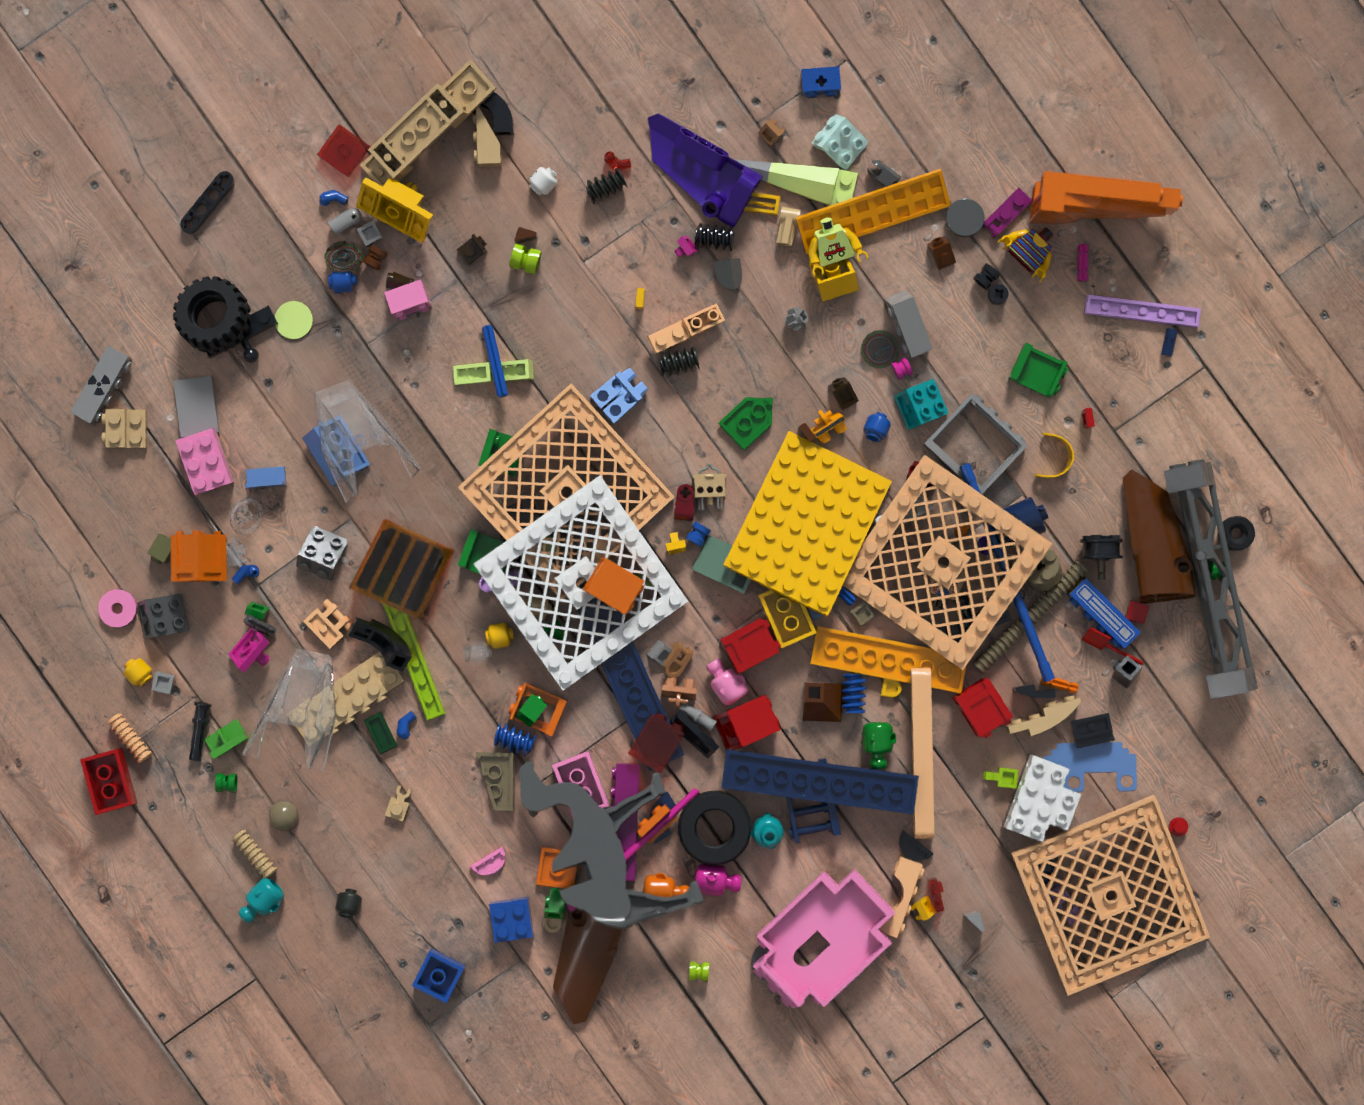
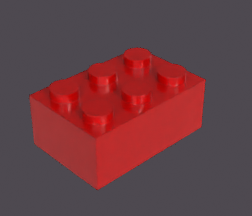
(108, 781)

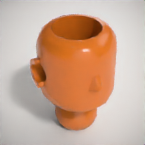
(662, 886)

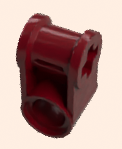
(684, 506)

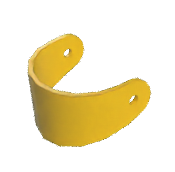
(1070, 456)

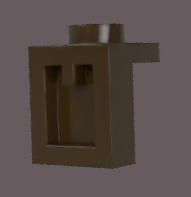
(472, 249)
(843, 392)

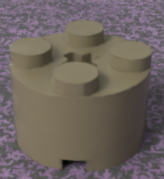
(1049, 575)

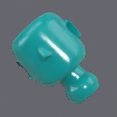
(767, 831)
(262, 900)

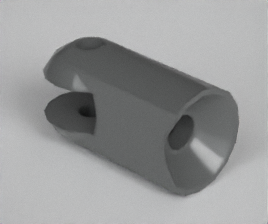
(885, 175)

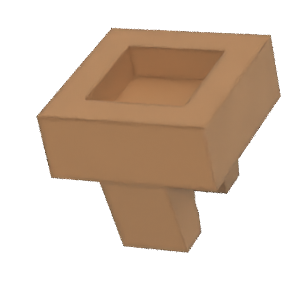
(771, 132)

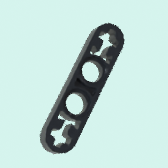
(210, 204)

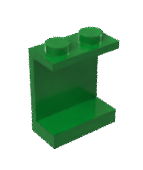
(476, 548)

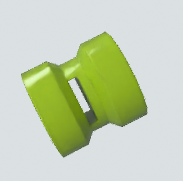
(699, 971)

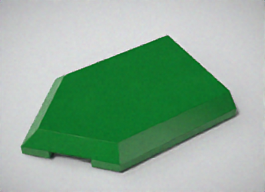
(748, 420)

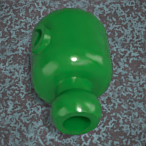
(878, 741)

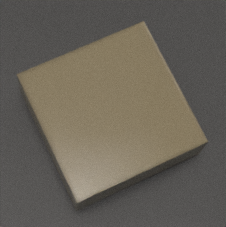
(862, 613)

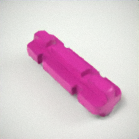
(1083, 262)

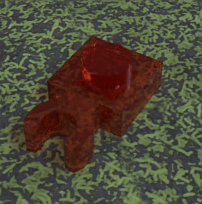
(936, 889)

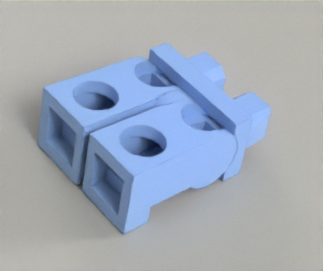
(623, 391)

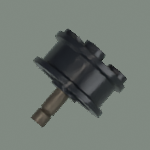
(1101, 549)

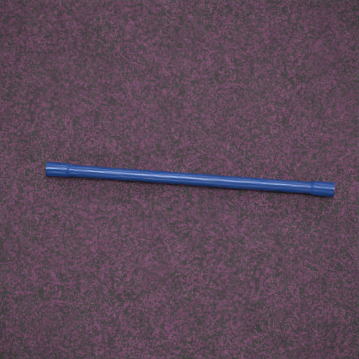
(1043, 664)

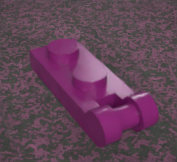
(1007, 212)

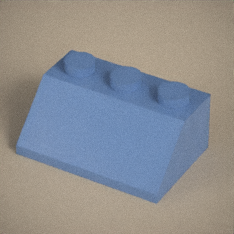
(312, 440)

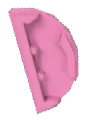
(491, 863)

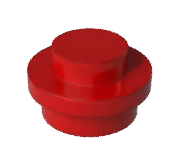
(1178, 826)

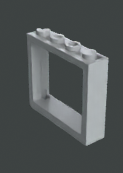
(991, 415)

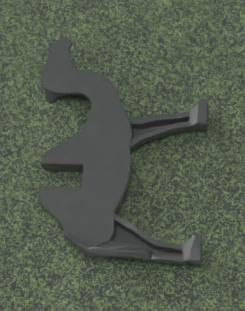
(601, 852)

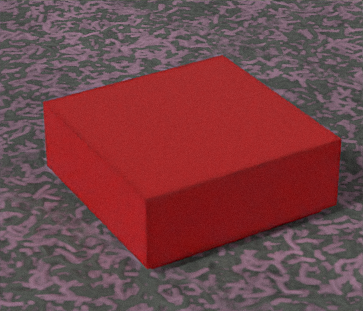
(1088, 418)
(1137, 612)

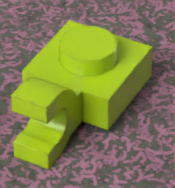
(1005, 777)

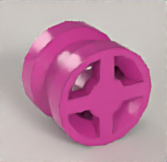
(902, 368)

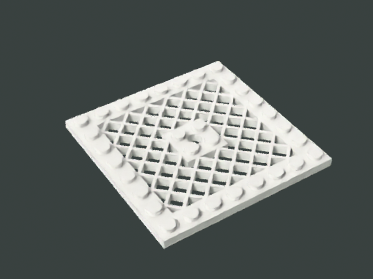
(491, 564)

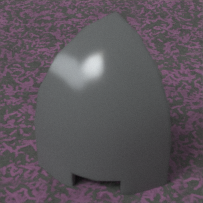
(729, 273)

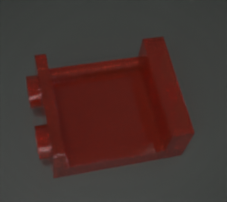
(657, 742)

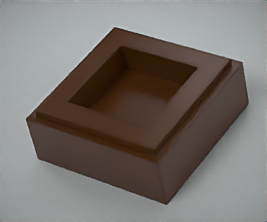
(805, 430)

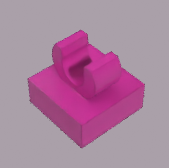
(686, 247)

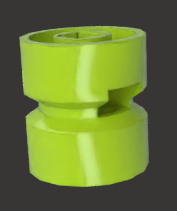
(525, 259)

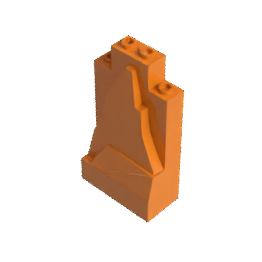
(1071, 197)

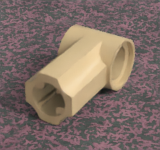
(787, 226)

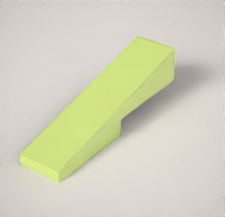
(482, 373)

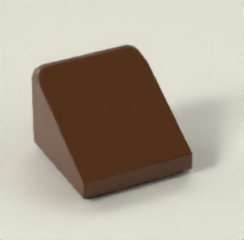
(525, 235)

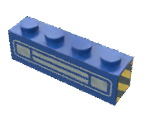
(1103, 613)

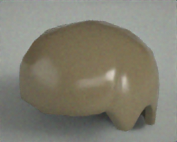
(283, 815)

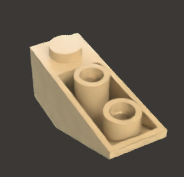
(488, 147)

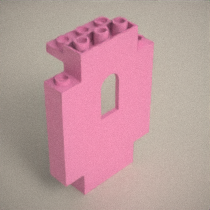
(845, 916)

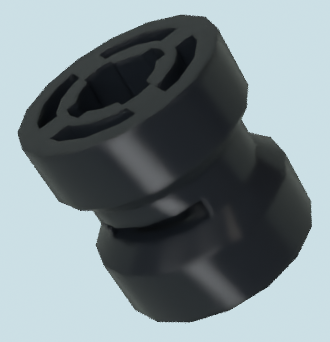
(986, 276)

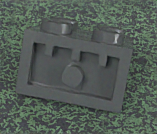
(162, 616)

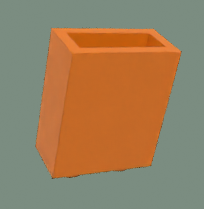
(614, 585)

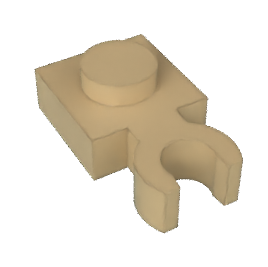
(398, 806)

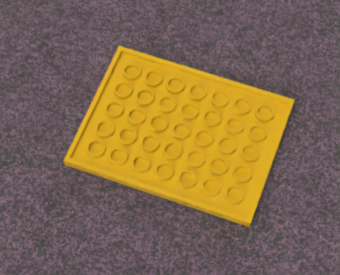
(807, 523)

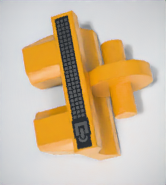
(827, 422)

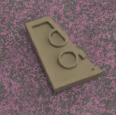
(500, 778)

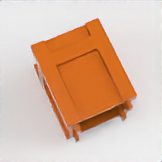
(198, 557)

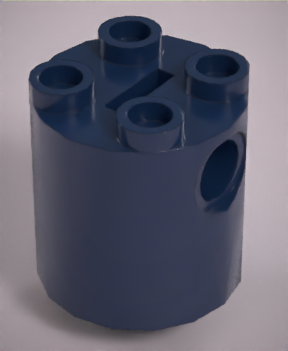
(1028, 514)

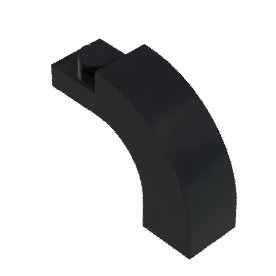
(501, 114)
(387, 641)

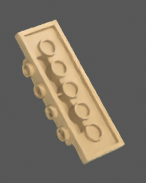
(361, 688)

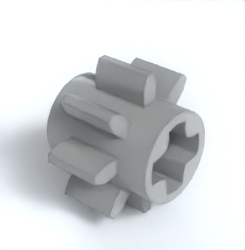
(796, 319)

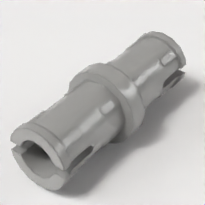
(698, 717)

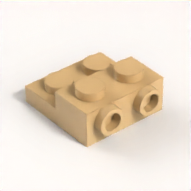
(124, 428)

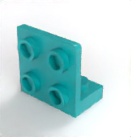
(920, 404)

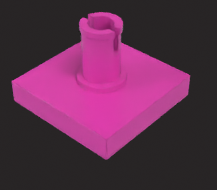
(250, 650)

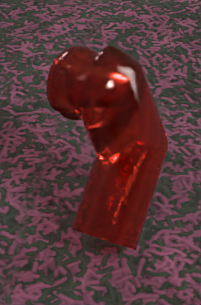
(613, 162)

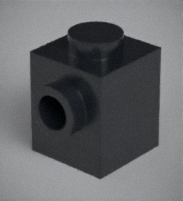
(1126, 671)

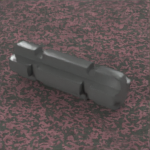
(259, 625)

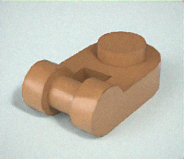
(674, 667)

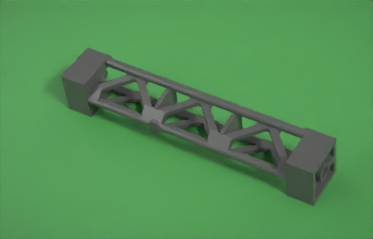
(1187, 481)

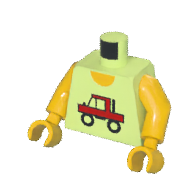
(832, 245)

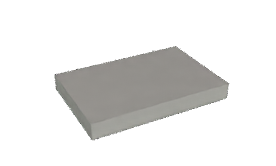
(196, 405)

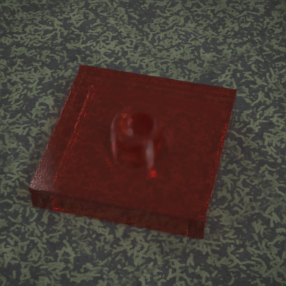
(343, 150)

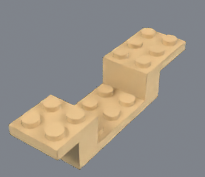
(426, 122)

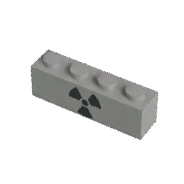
(101, 385)

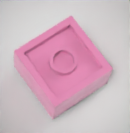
(408, 299)

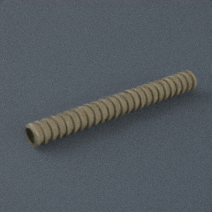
(1035, 612)

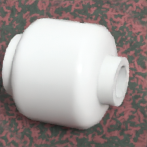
(543, 181)

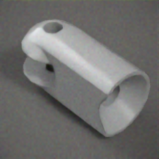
(345, 220)

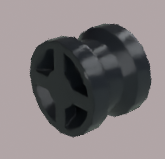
(995, 296)

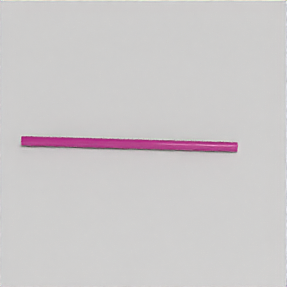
(656, 828)

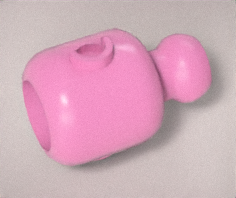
(727, 683)

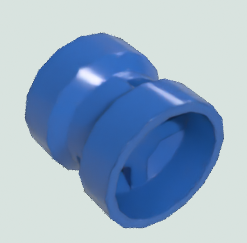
(698, 534)

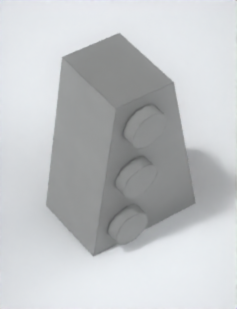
(908, 324)

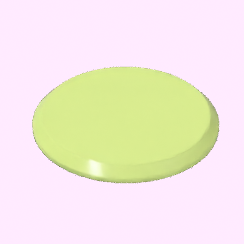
(293, 319)

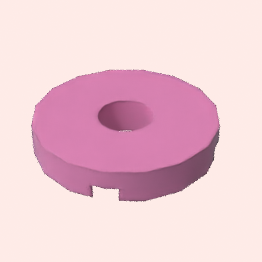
(106, 605)

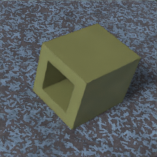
(160, 549)

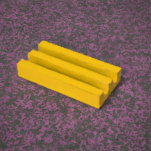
(764, 211)

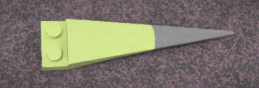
(813, 182)

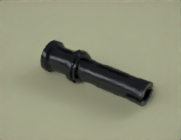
(200, 721)

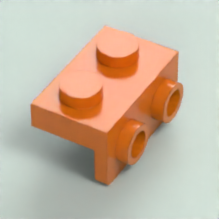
(658, 813)

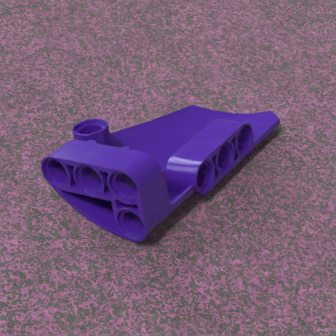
(702, 169)

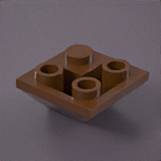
(822, 702)

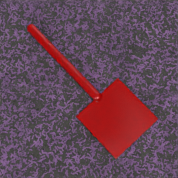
(1101, 640)

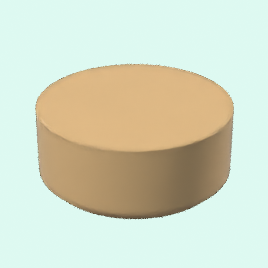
(552, 925)

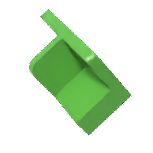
(226, 739)

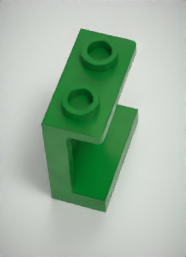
(1038, 371)

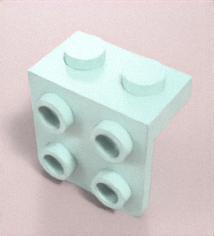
(840, 141)

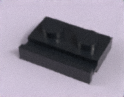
(1092, 730)

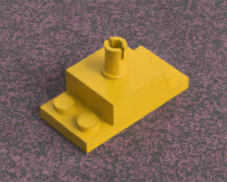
(396, 206)

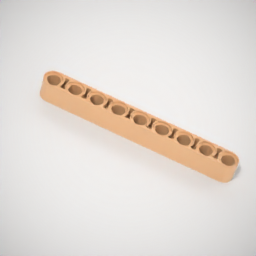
(922, 751)

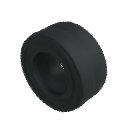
(1246, 528)

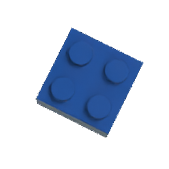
(511, 919)
(438, 975)

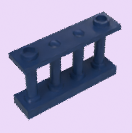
(831, 825)

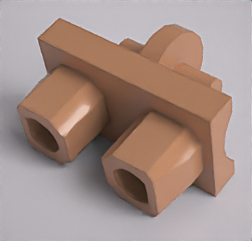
(679, 694)

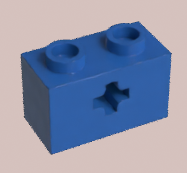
(830, 77)

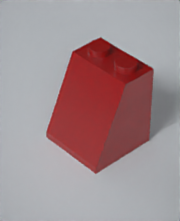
(746, 723)

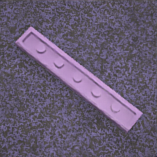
(1142, 311)

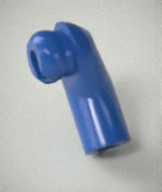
(332, 195)
(245, 571)
(403, 723)

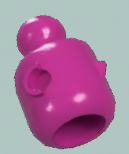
(714, 880)

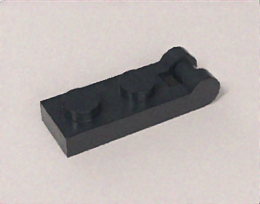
(694, 734)

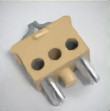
(706, 480)

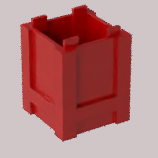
(750, 645)
(982, 707)

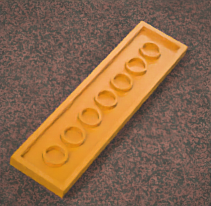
(883, 658)

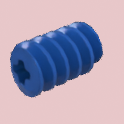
(853, 693)
(514, 740)

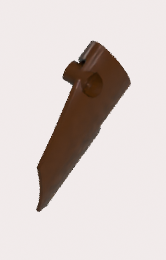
(1156, 542)
(584, 963)

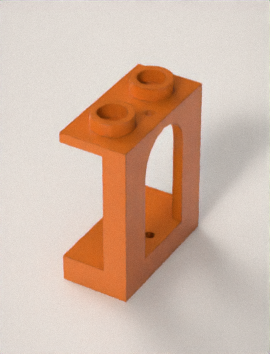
(560, 703)

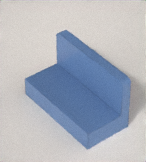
(266, 477)

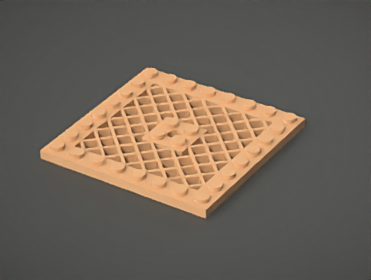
(568, 400)
(912, 621)
(1143, 952)

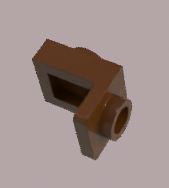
(942, 252)

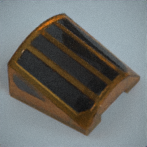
(402, 569)

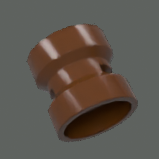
(378, 254)

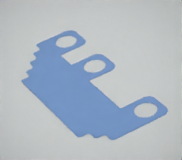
(1095, 758)

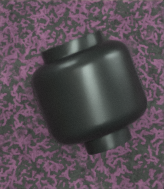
(348, 903)

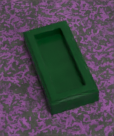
(380, 733)

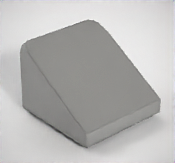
(659, 652)
(975, 918)

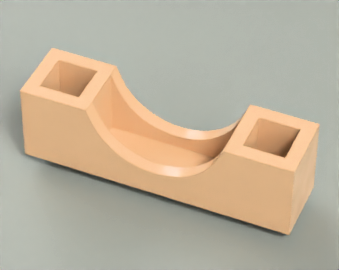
(907, 873)

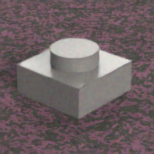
(370, 233)
(163, 682)

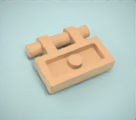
(324, 628)

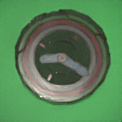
(343, 257)
(879, 349)

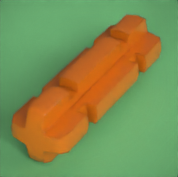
(1061, 684)

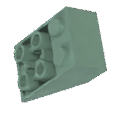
(711, 563)

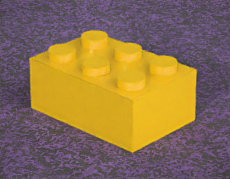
(787, 618)

